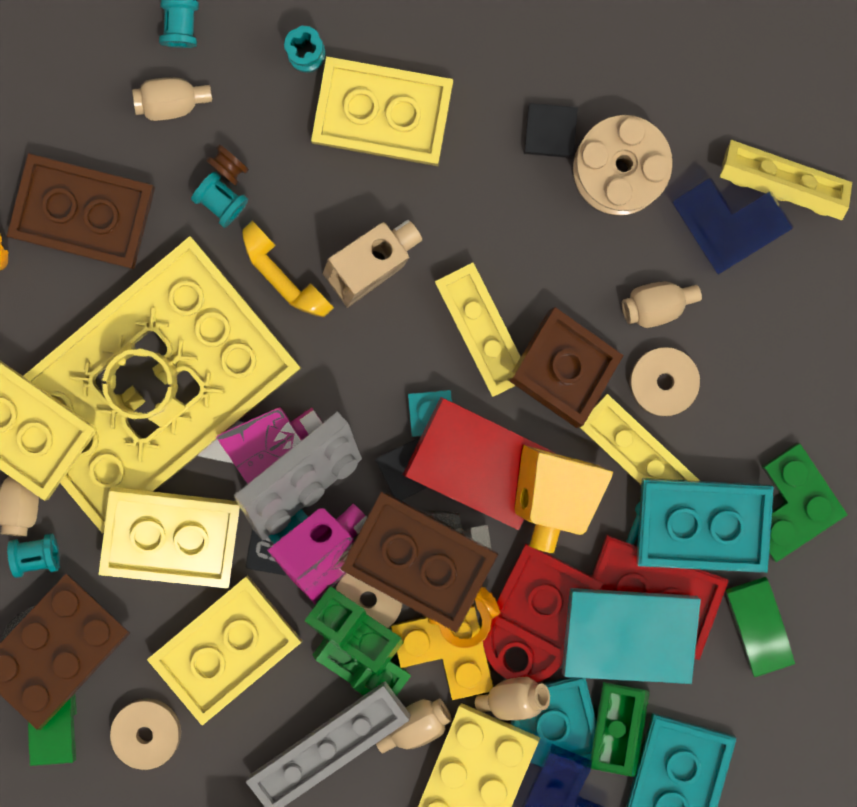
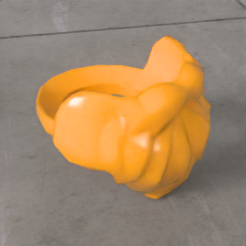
(488, 610)

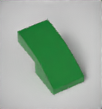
(760, 626)
(354, 631)
(358, 676)
(56, 739)

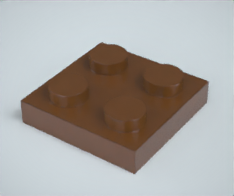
(565, 367)

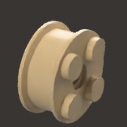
(625, 140)

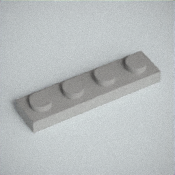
(328, 747)

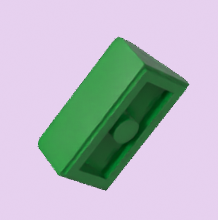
(619, 729)

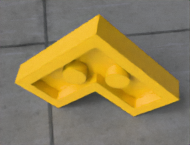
(464, 667)

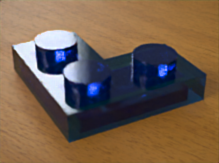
(730, 236)
(560, 781)

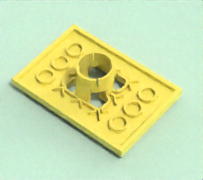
(205, 333)

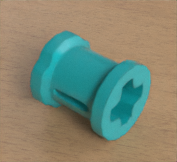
(178, 23)
(299, 37)
(219, 199)
(33, 555)

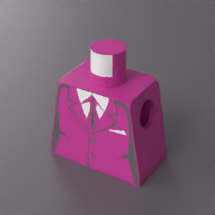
(265, 440)
(318, 550)

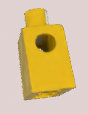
(557, 494)

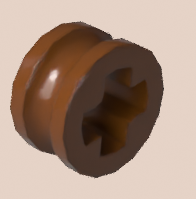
(227, 165)

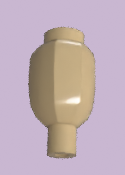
(168, 98)
(658, 303)
(17, 508)
(515, 699)
(425, 725)

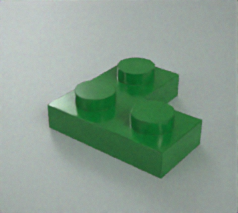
(808, 502)

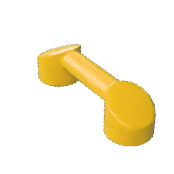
(257, 247)

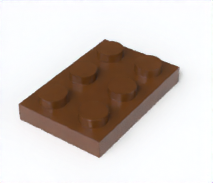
(81, 211)
(419, 561)
(56, 651)

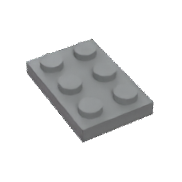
(299, 477)

